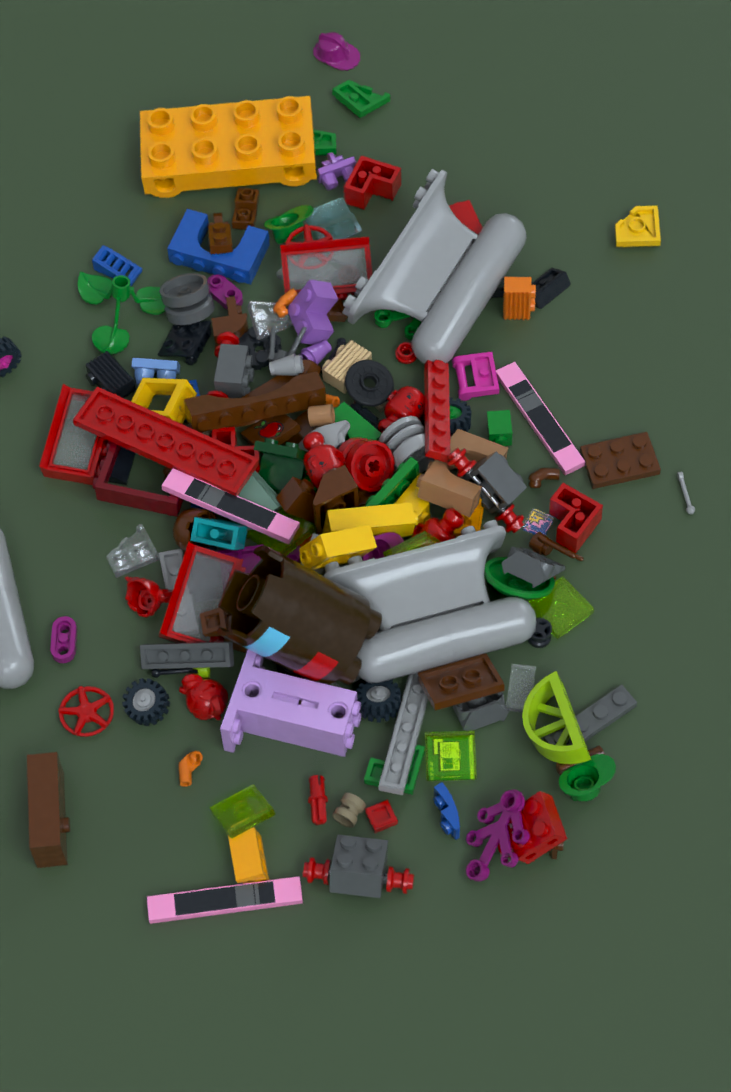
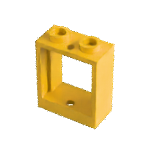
(177, 388)
(337, 547)

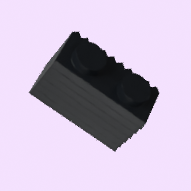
(110, 375)

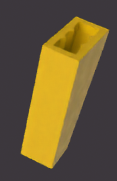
(382, 519)

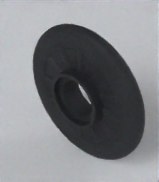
(369, 396)

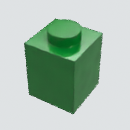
(499, 427)

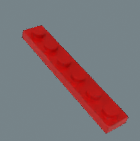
(437, 410)

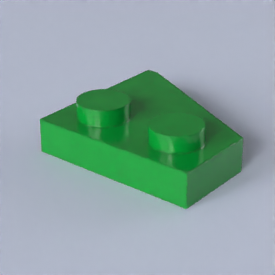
(359, 98)

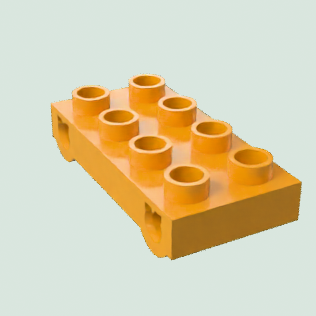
(227, 145)

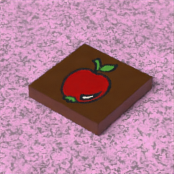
(276, 428)

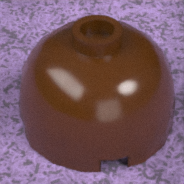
(184, 523)

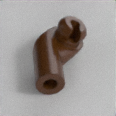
(543, 474)

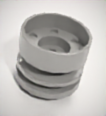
(406, 440)

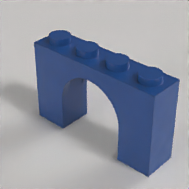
(237, 265)

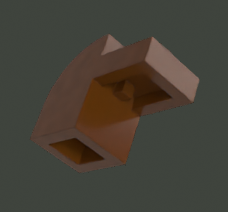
(235, 322)

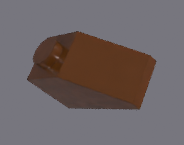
(298, 498)

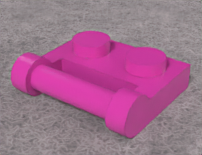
(483, 375)

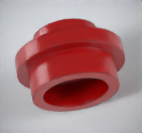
(405, 348)

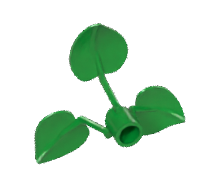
(96, 288)

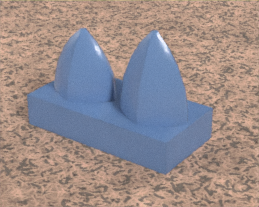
(147, 367)

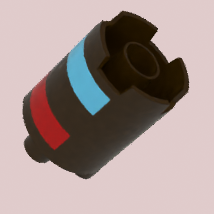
(298, 618)

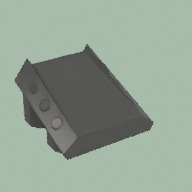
(530, 566)
(481, 711)

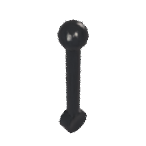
(341, 341)

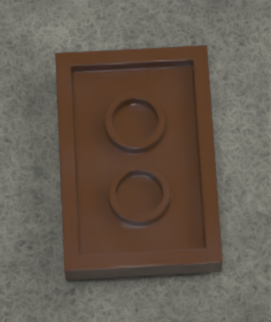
(620, 460)
(460, 681)

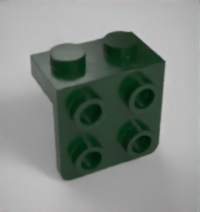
(280, 462)

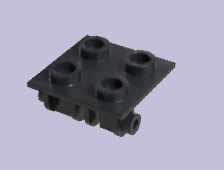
(186, 341)

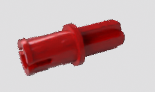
(317, 799)

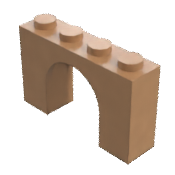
(446, 489)

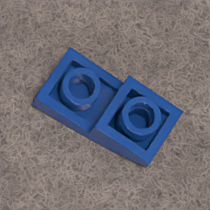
(449, 814)

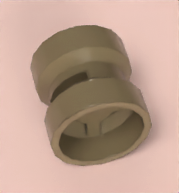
(349, 809)

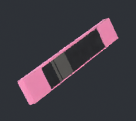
(540, 418)
(230, 506)
(224, 900)

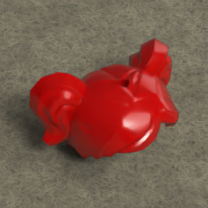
(145, 596)
(204, 696)

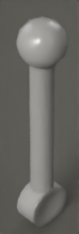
(690, 509)

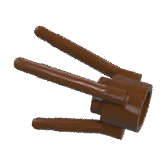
(543, 545)

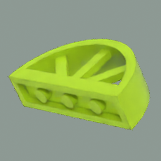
(535, 703)

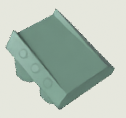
(261, 493)

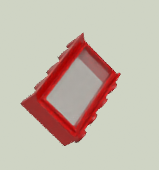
(331, 261)
(70, 450)
(197, 590)

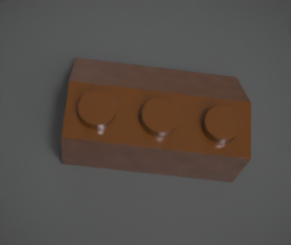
(335, 491)

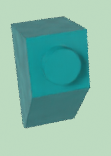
(219, 533)

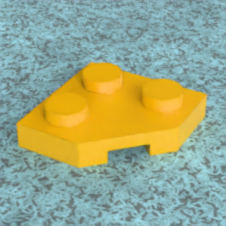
(639, 228)

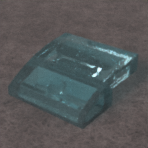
(335, 219)

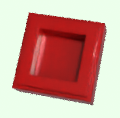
(381, 816)

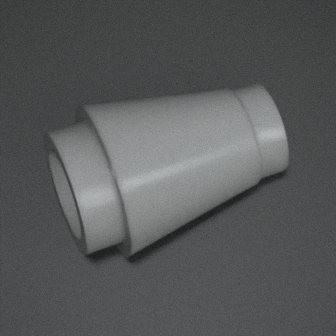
(287, 366)

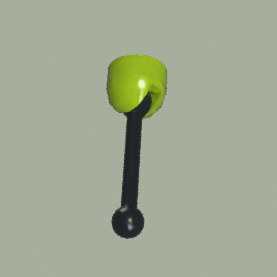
(203, 672)

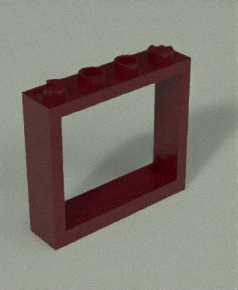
(131, 497)

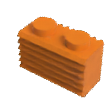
(518, 298)

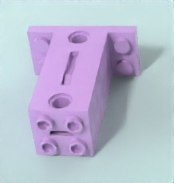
(289, 710)

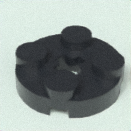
(259, 358)

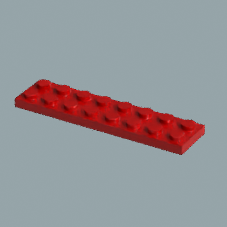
(165, 441)

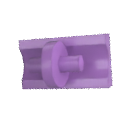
(334, 168)

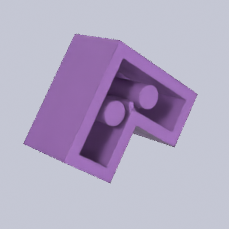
(311, 309)

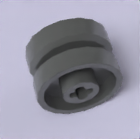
(187, 299)

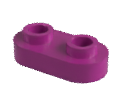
(223, 290)
(63, 641)

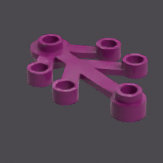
(510, 807)

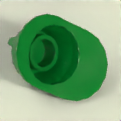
(287, 222)
(586, 778)

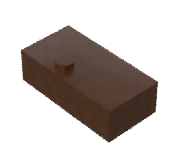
(47, 810)

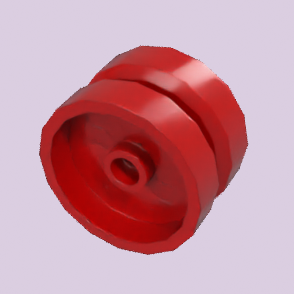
(368, 462)

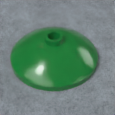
(512, 585)

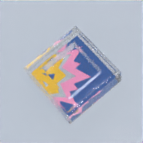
(538, 522)

